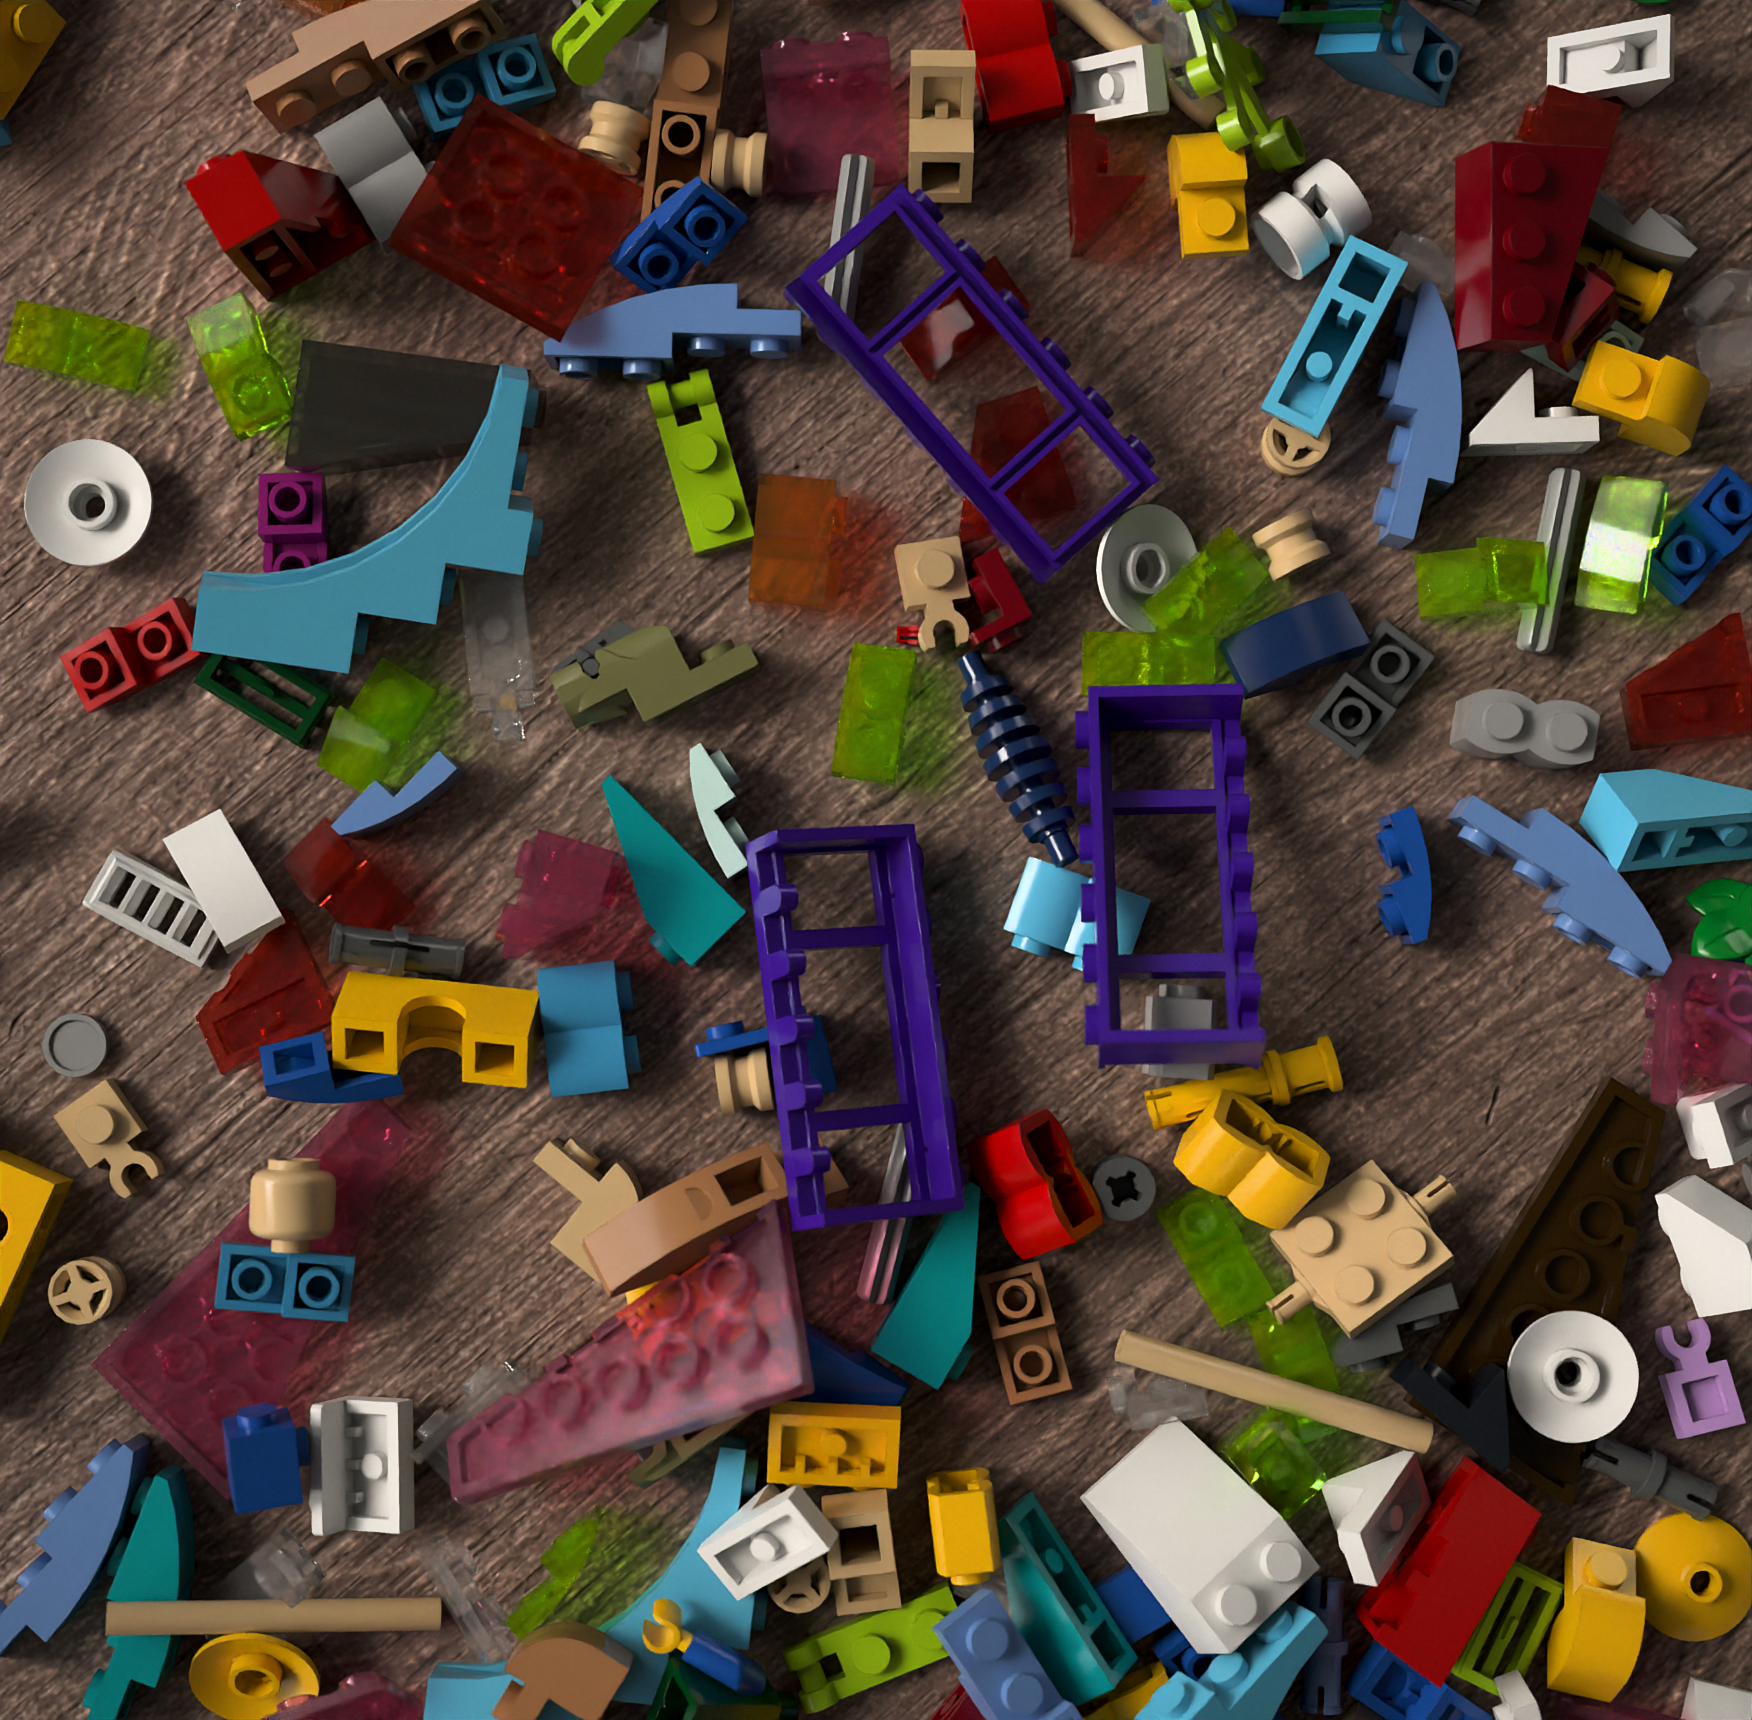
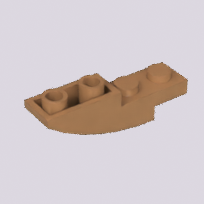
(366, 43)
(688, 98)
(681, 1220)

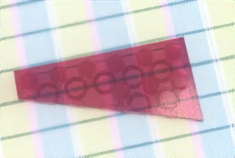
(202, 1364)
(661, 1367)

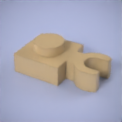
(934, 580)
(103, 1129)

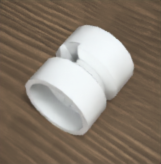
(1318, 214)

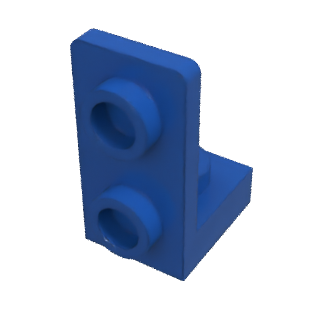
(734, 1036)

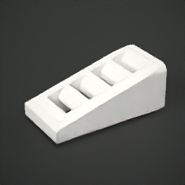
(110, 880)

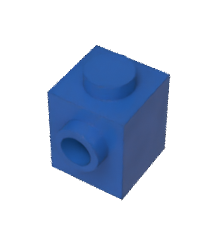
(264, 1458)

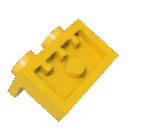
(833, 1445)

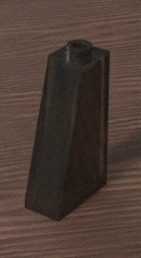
(387, 408)

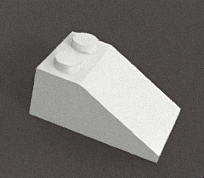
(1199, 1538)

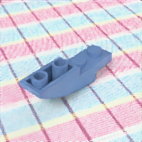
(646, 330)
(1426, 395)
(1587, 893)
(80, 1543)
(998, 1664)

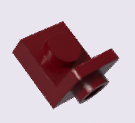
(1585, 317)
(997, 592)

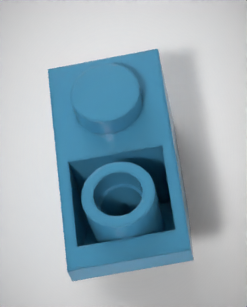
(1407, 62)

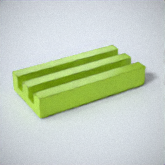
(1530, 1638)

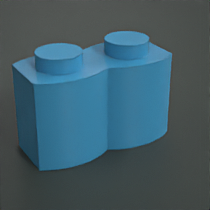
(586, 1028)

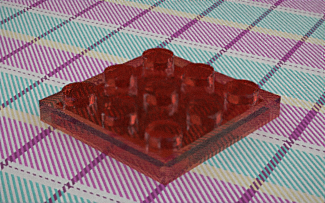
(517, 217)

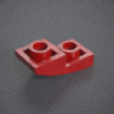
(133, 656)

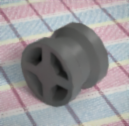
(1112, 1181)

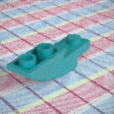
(147, 1567)

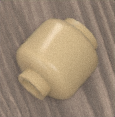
(292, 1203)

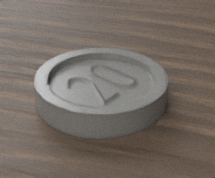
(76, 1045)

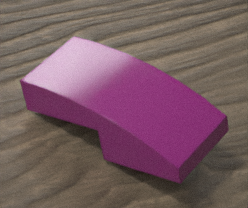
(293, 520)

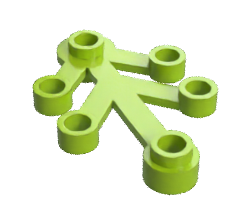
(1235, 70)

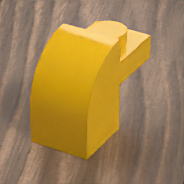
(1209, 195)
(1650, 397)
(1601, 1625)

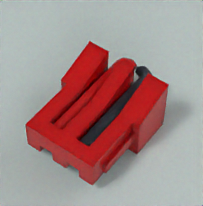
(907, 635)

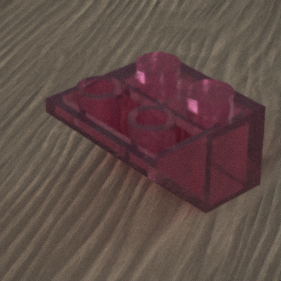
(561, 894)

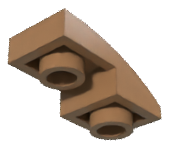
(1024, 1333)

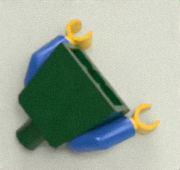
(709, 1677)

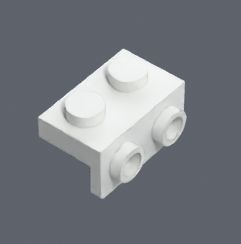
(362, 1465)

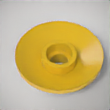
(1668, 1559)
(250, 1674)

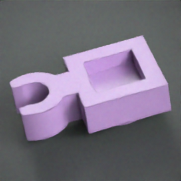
(1698, 1392)

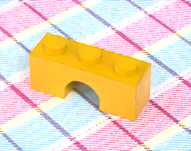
(391, 1016)

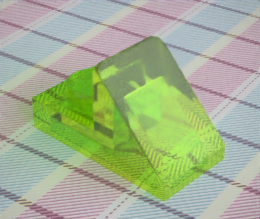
(1482, 579)
(376, 727)
(1272, 1461)

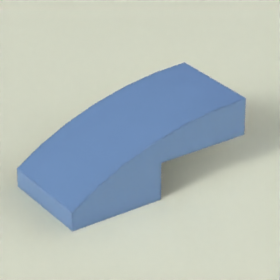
(382, 808)

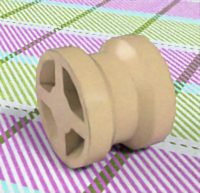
(616, 137)
(739, 162)
(1292, 462)
(1291, 544)
(744, 1081)
(73, 1295)
(794, 1590)

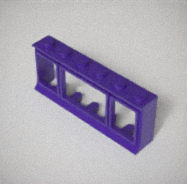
(923, 428)
(1168, 708)
(913, 1012)

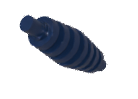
(1017, 759)

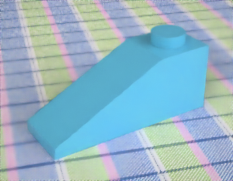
(1335, 336)
(1667, 820)

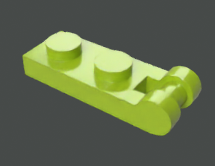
(594, 32)
(702, 465)
(871, 1648)

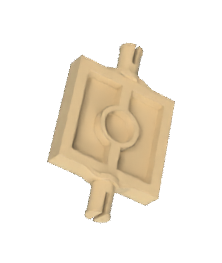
(1362, 1249)

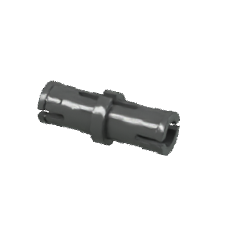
(396, 950)
(1650, 1476)

